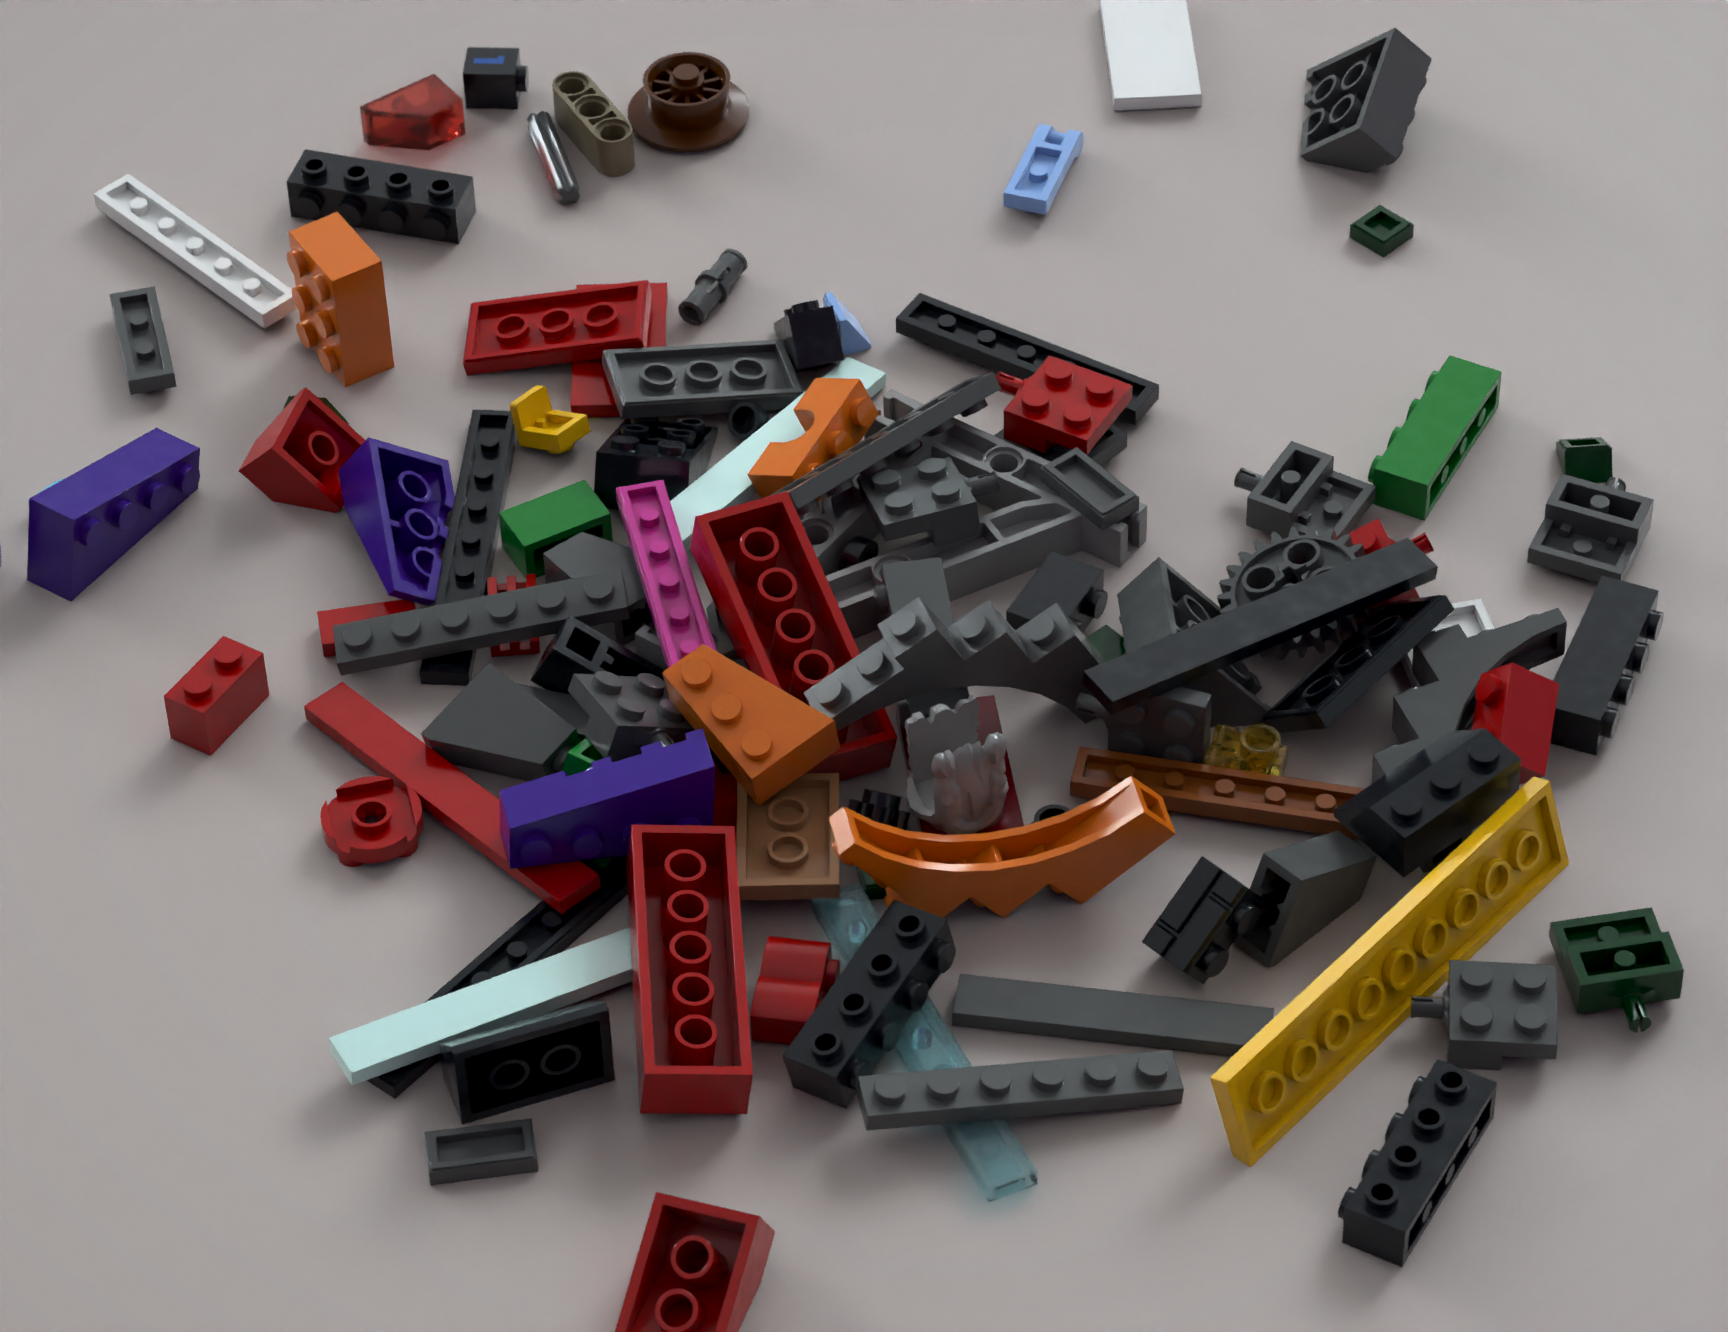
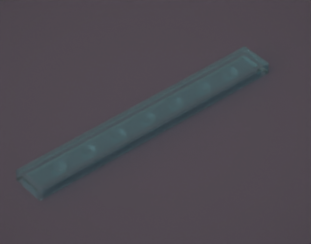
(927, 1044)

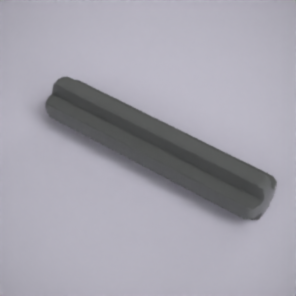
(553, 157)

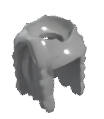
(951, 775)

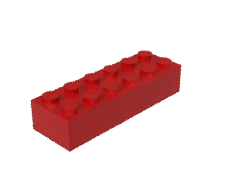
(785, 615)
(688, 970)

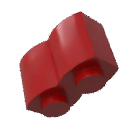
(790, 987)

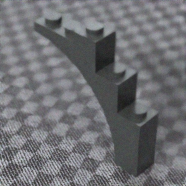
(976, 650)
(1448, 673)

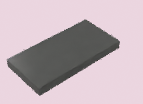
(700, 378)

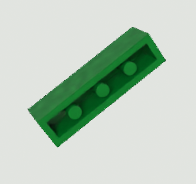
(1435, 437)

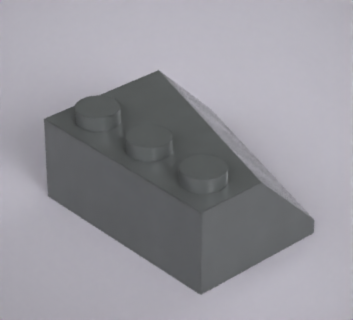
(1363, 103)
(1164, 603)

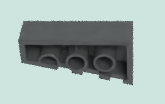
(901, 585)

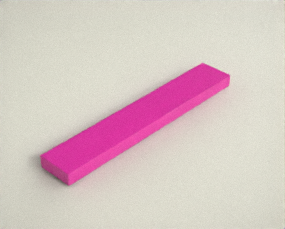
(664, 569)

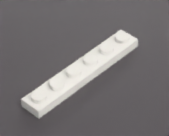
(196, 250)

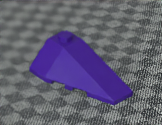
(400, 514)

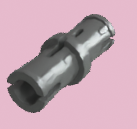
(700, 302)

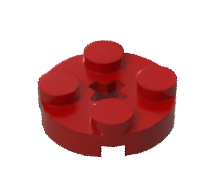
(360, 842)

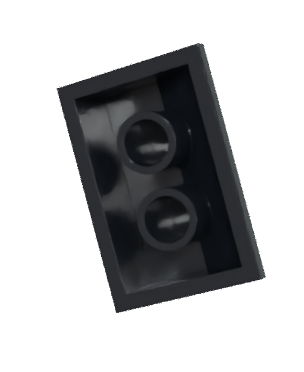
(1433, 798)
(529, 1061)

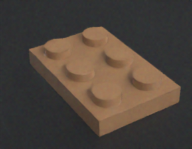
(788, 841)

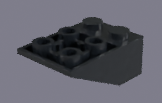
(653, 451)

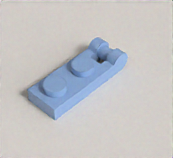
(1042, 169)

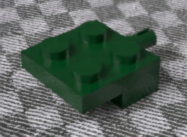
(1617, 963)

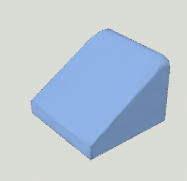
(850, 331)

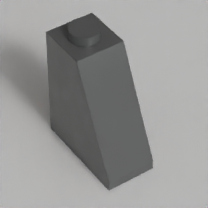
(592, 555)
(501, 730)
(1304, 892)

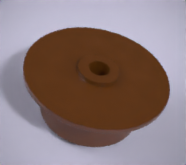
(688, 104)

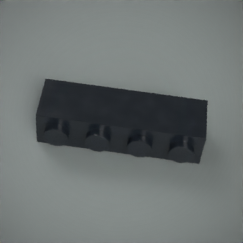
(1601, 663)

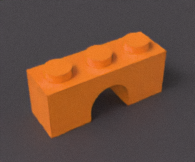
(834, 418)

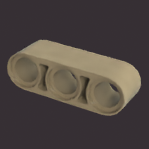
(593, 123)

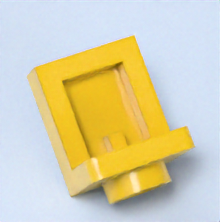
(543, 427)

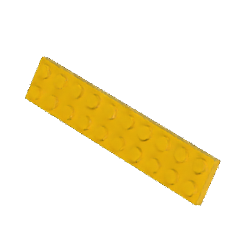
(1372, 983)

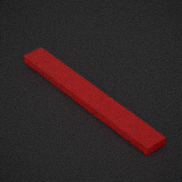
(442, 790)

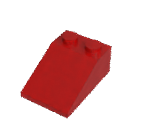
(695, 1268)

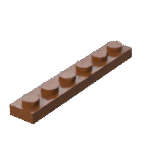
(1217, 790)

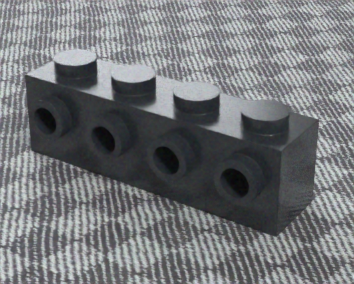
(382, 196)
(870, 1003)
(1417, 1162)

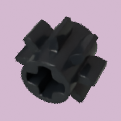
(881, 808)

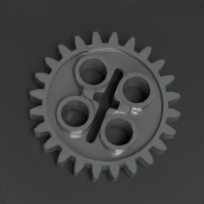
(1283, 565)

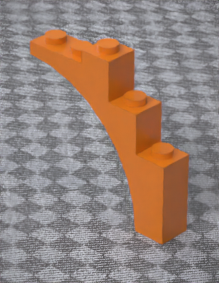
(1006, 867)

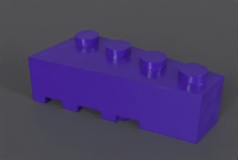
(106, 509)
(593, 810)

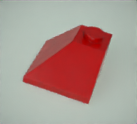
(301, 455)

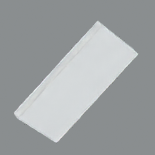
(1150, 54)

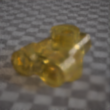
(1252, 750)

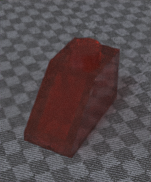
(414, 116)

